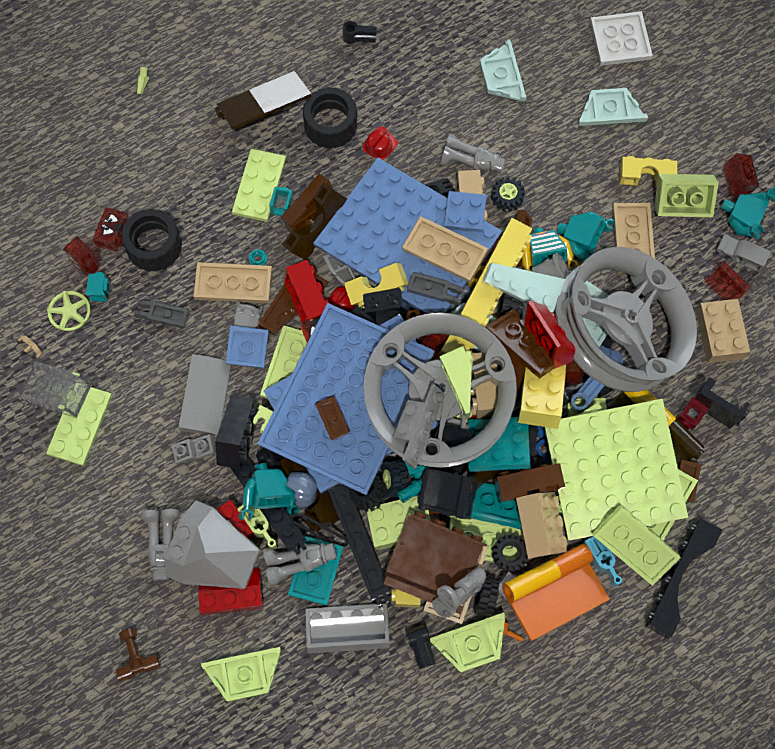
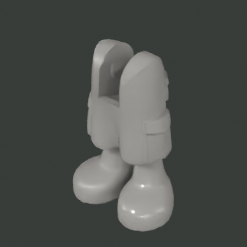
(451, 599)

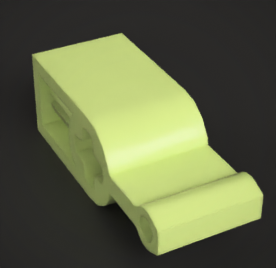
(259, 518)

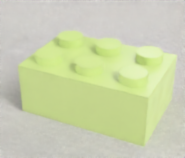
(686, 195)
(389, 520)

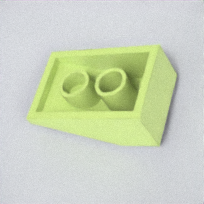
(458, 368)

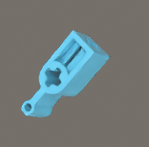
(601, 552)

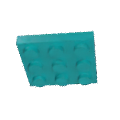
(508, 452)

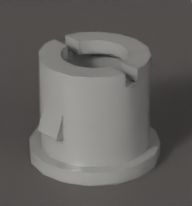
(553, 267)

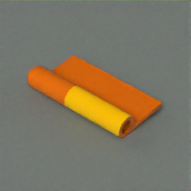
(555, 592)

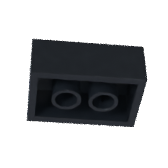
(235, 432)

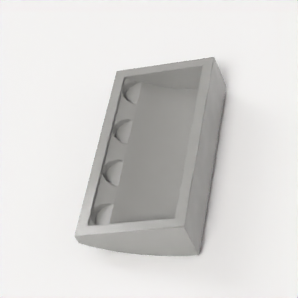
(204, 395)
(347, 628)

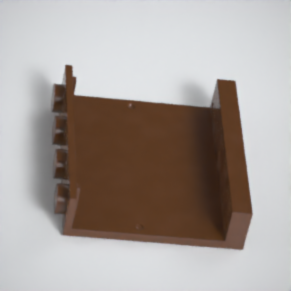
(431, 557)

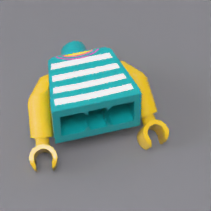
(543, 246)

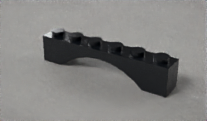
(666, 613)

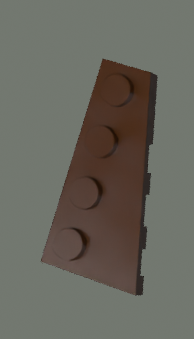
(282, 309)
(521, 343)

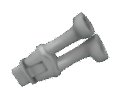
(482, 159)
(156, 551)
(311, 558)

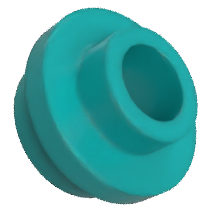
(258, 253)

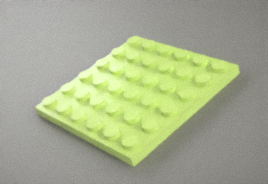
(616, 461)

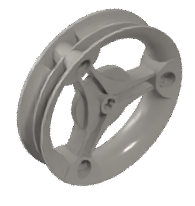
(627, 320)
(433, 373)

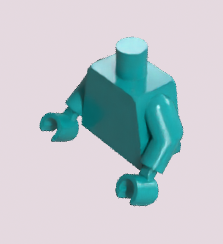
(748, 212)
(584, 233)
(267, 490)

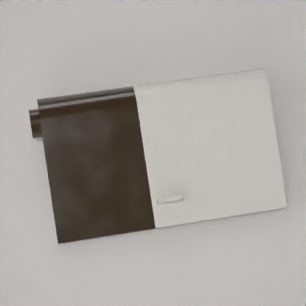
(262, 100)

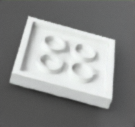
(621, 38)

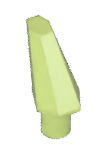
(142, 80)

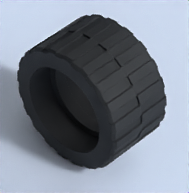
(330, 99)
(144, 221)

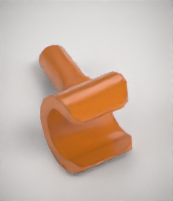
(512, 634)

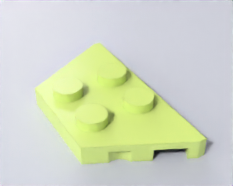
(473, 643)
(244, 674)

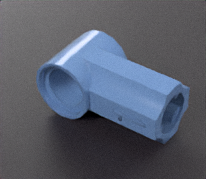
(587, 392)

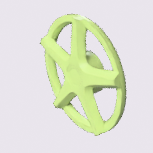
(68, 310)

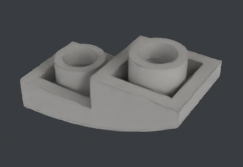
(194, 449)

